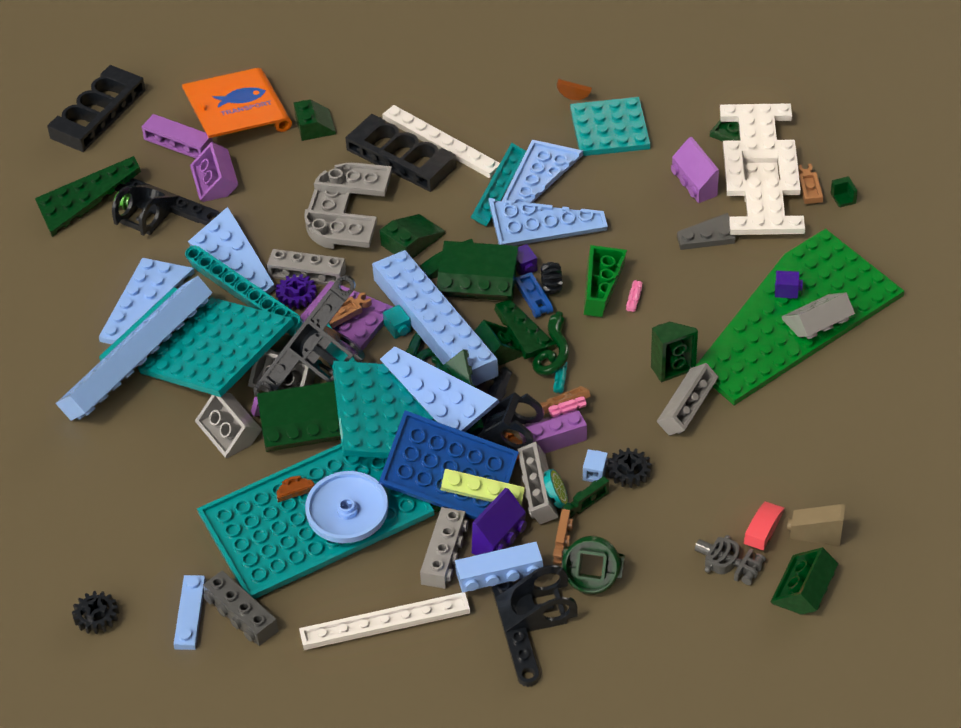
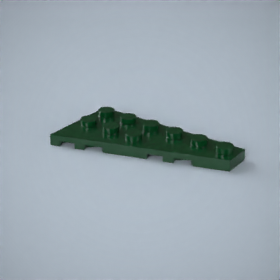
(80, 196)

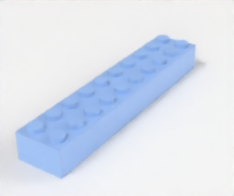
(433, 315)
(134, 349)

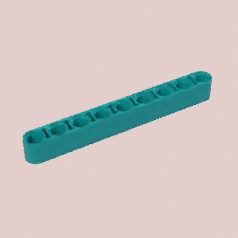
(238, 285)

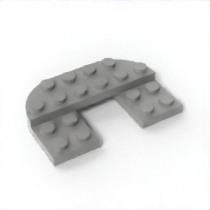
(326, 215)

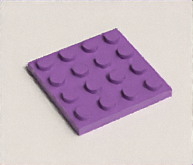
(359, 328)

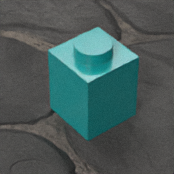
(397, 321)

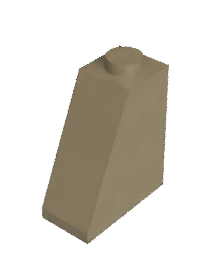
(817, 524)

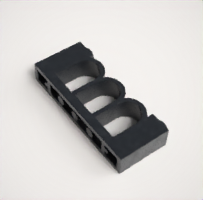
(112, 79)
(374, 128)

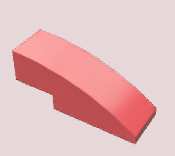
(763, 525)

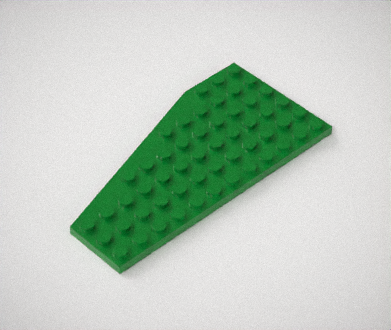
(762, 346)

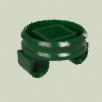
(593, 545)

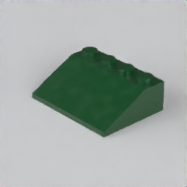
(477, 270)
(299, 416)

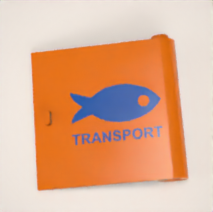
(236, 103)

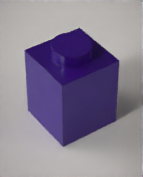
(526, 260)
(787, 284)

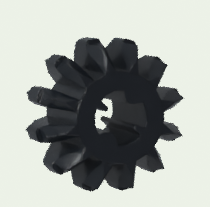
(551, 278)

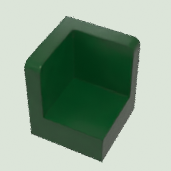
(844, 191)

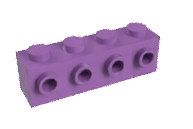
(175, 136)

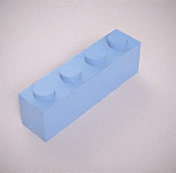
(498, 566)

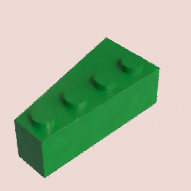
(602, 274)

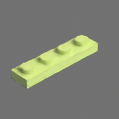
(477, 486)

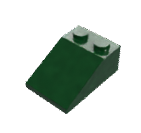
(410, 234)

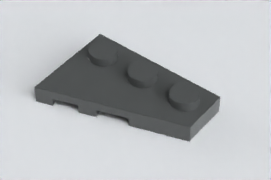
(706, 234)

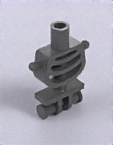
(723, 562)

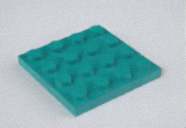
(610, 126)

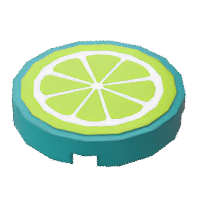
(555, 488)

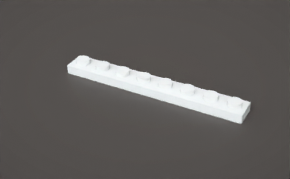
(428, 133)
(384, 620)

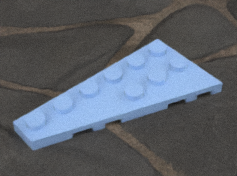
(229, 245)
(146, 287)

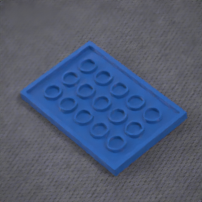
(427, 448)

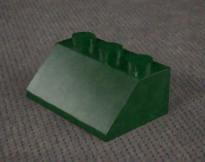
(673, 350)
(805, 581)

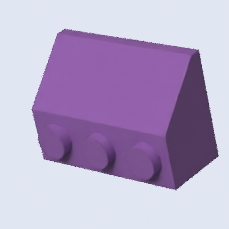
(695, 171)
(214, 173)
(558, 431)

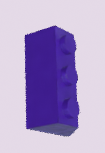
(498, 524)

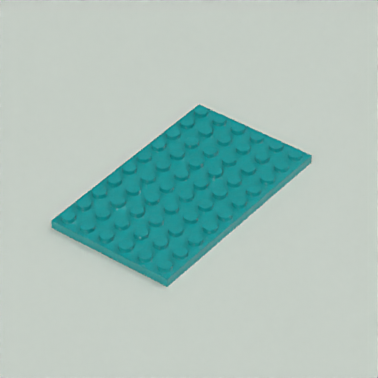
(272, 541)

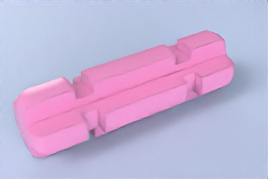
(634, 296)
(567, 406)

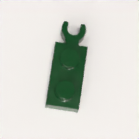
(587, 497)

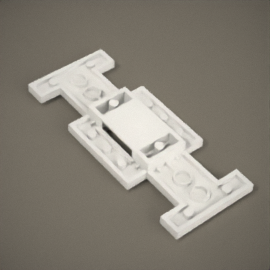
(753, 169)

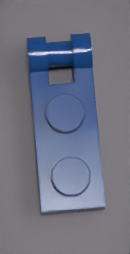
(533, 294)

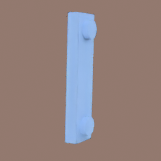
(189, 612)

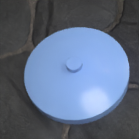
(346, 507)

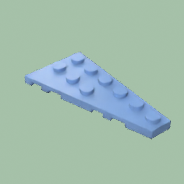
(539, 170)
(536, 222)
(438, 392)

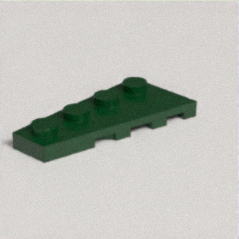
(525, 332)
(460, 369)

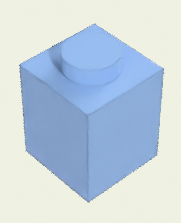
(594, 465)

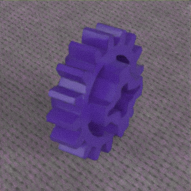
(296, 291)

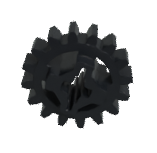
(619, 467)
(95, 612)

